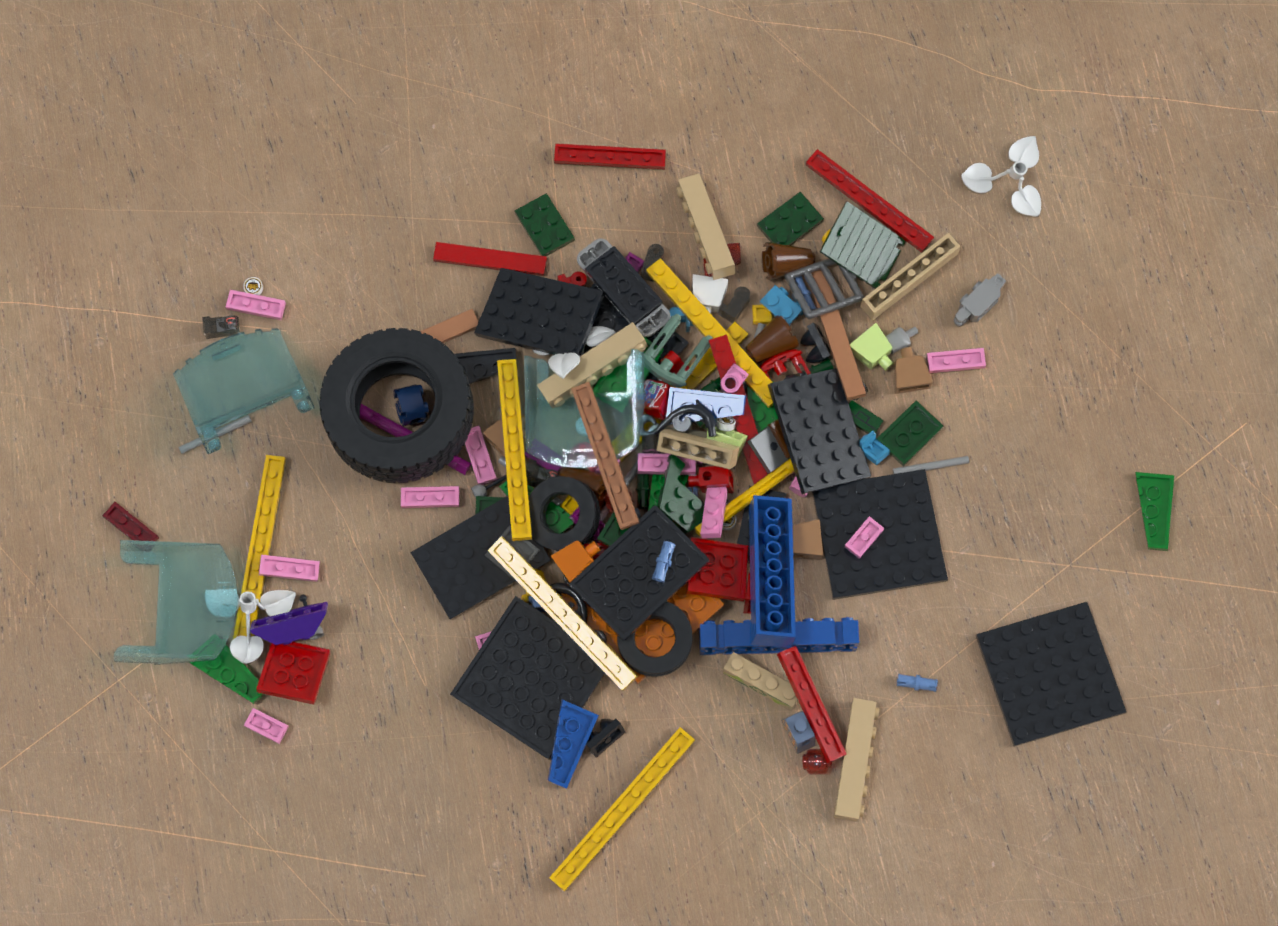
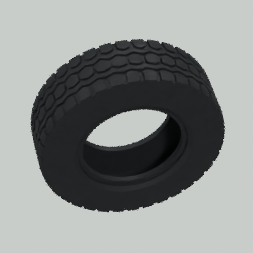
(387, 355)

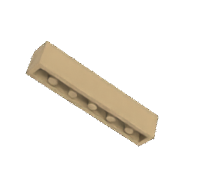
(706, 227)
(910, 276)
(593, 365)
(854, 764)

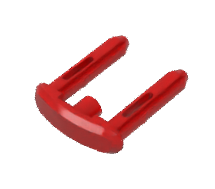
(777, 363)

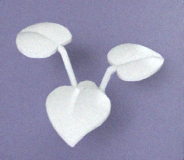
(1025, 155)
(563, 363)
(275, 602)

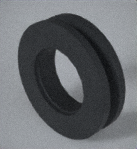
(588, 507)
(670, 661)

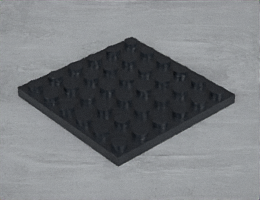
(902, 555)
(526, 674)
(1050, 674)

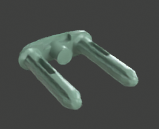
(662, 371)

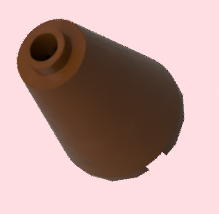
(782, 259)
(772, 340)
(590, 478)

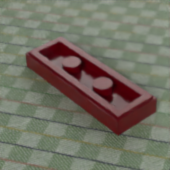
(128, 524)

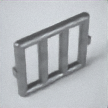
(825, 308)

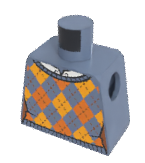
(799, 731)

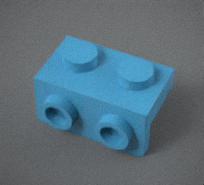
(780, 304)

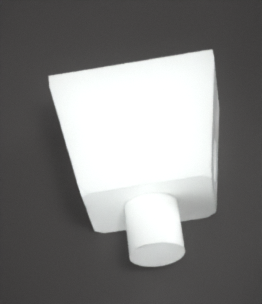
(709, 291)

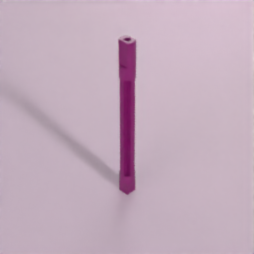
(397, 430)

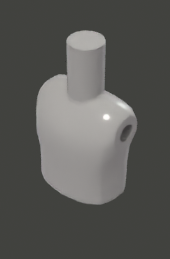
(900, 339)

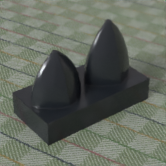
(822, 350)
(610, 732)

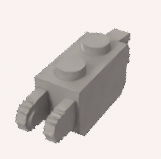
(980, 301)

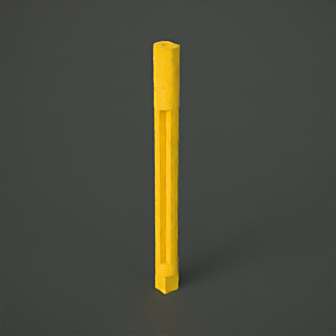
(758, 489)

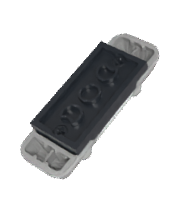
(623, 287)

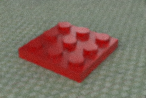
(724, 574)
(293, 672)

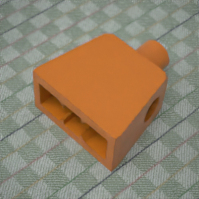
(575, 558)

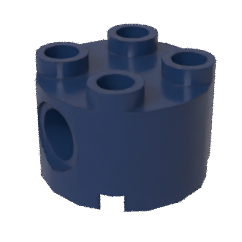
(410, 405)

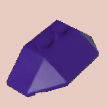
(290, 626)

